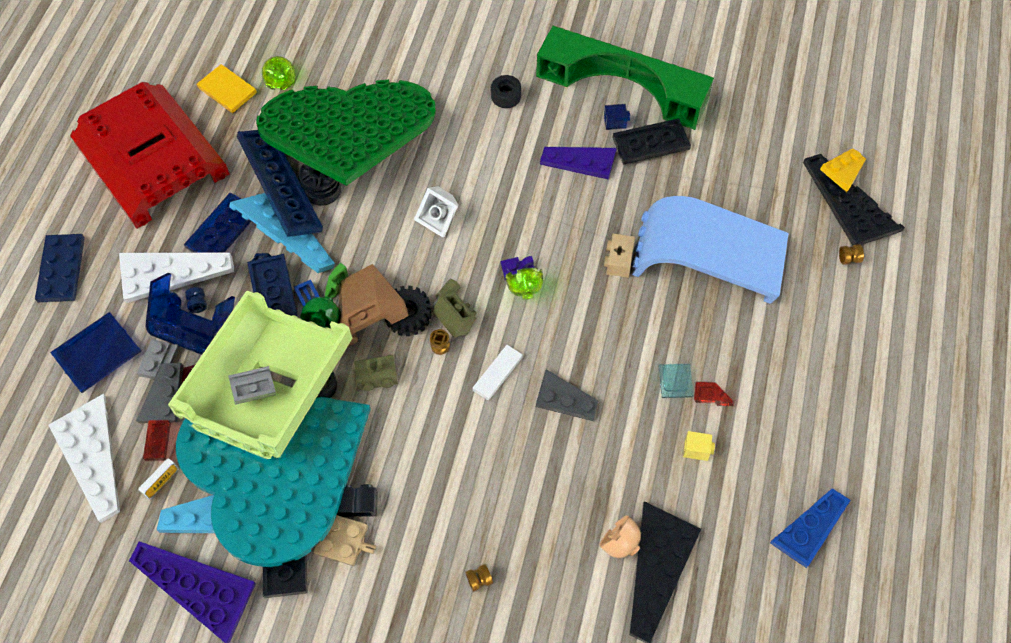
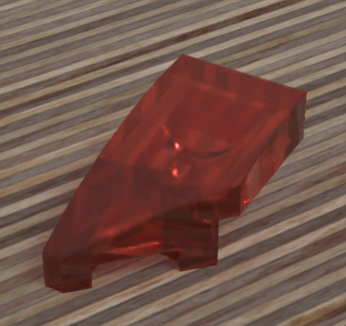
(711, 393)

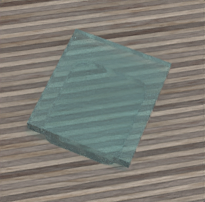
(675, 381)

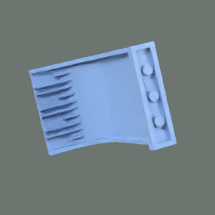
(712, 242)

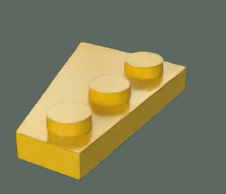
(844, 168)

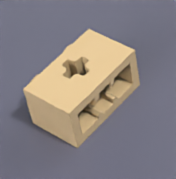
(620, 256)

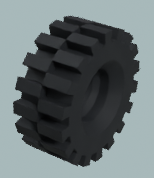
(422, 313)

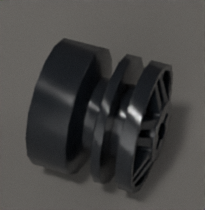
(318, 187)

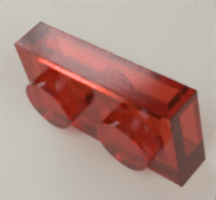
(157, 440)

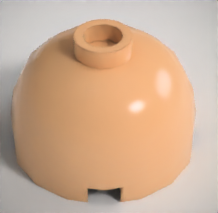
(622, 539)

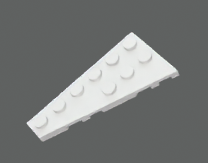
(185, 269)
(89, 452)

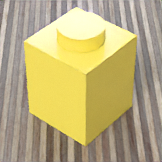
(698, 446)

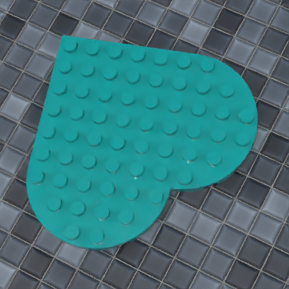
(279, 505)

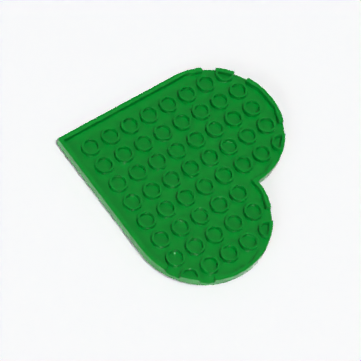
(343, 129)

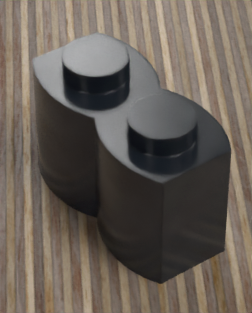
(358, 501)

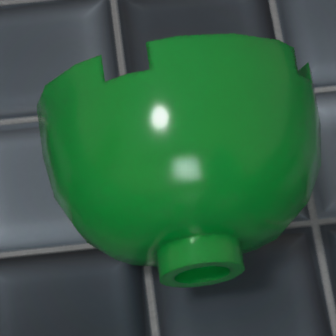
(321, 311)

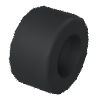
(506, 83)

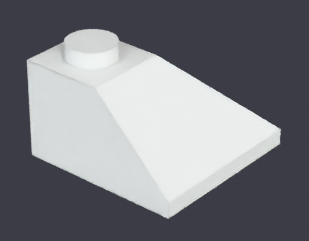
(437, 210)

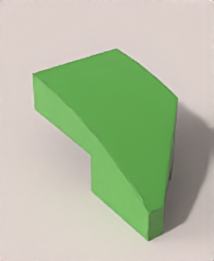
(334, 279)

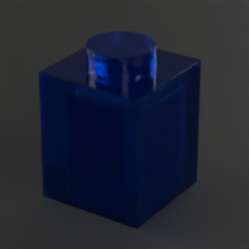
(616, 116)

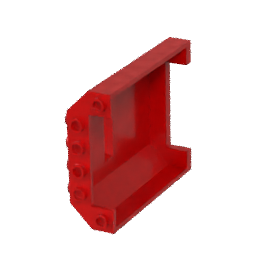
(159, 171)

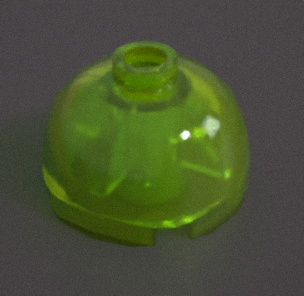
(278, 73)
(525, 282)

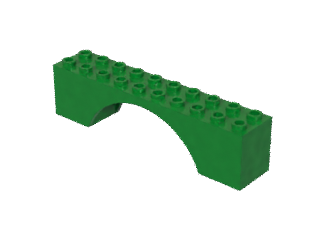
(572, 57)

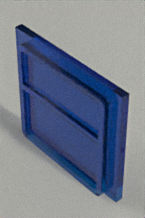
(95, 352)

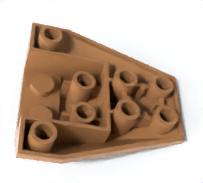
(367, 299)

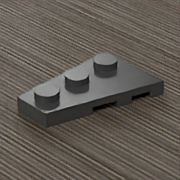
(161, 393)
(565, 398)

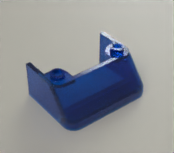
(177, 326)

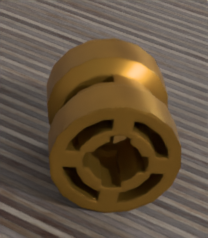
(851, 254)
(437, 345)
(483, 575)

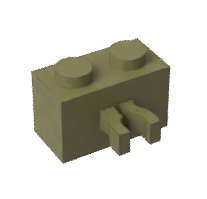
(454, 314)
(376, 373)

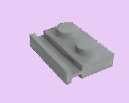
(156, 354)
(252, 385)

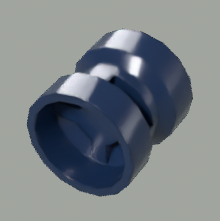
(195, 298)

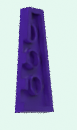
(582, 160)

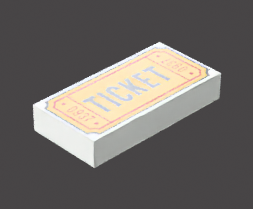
(158, 479)

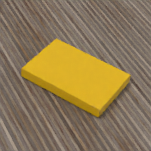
(226, 88)

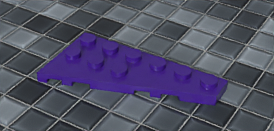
(204, 591)

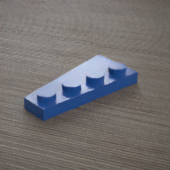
(808, 532)

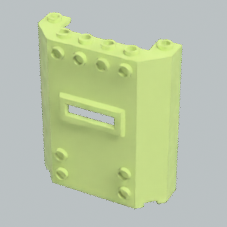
(251, 340)

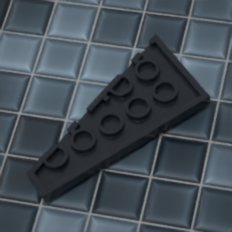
(853, 209)

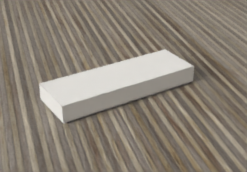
(497, 372)

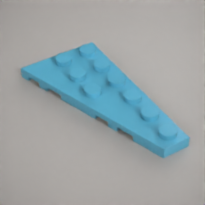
(306, 246)
(187, 517)

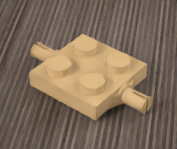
(344, 541)

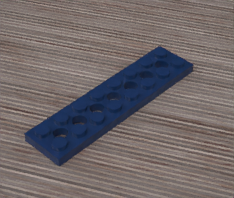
(280, 202)

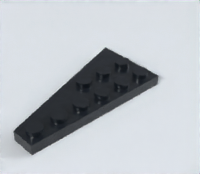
(660, 562)

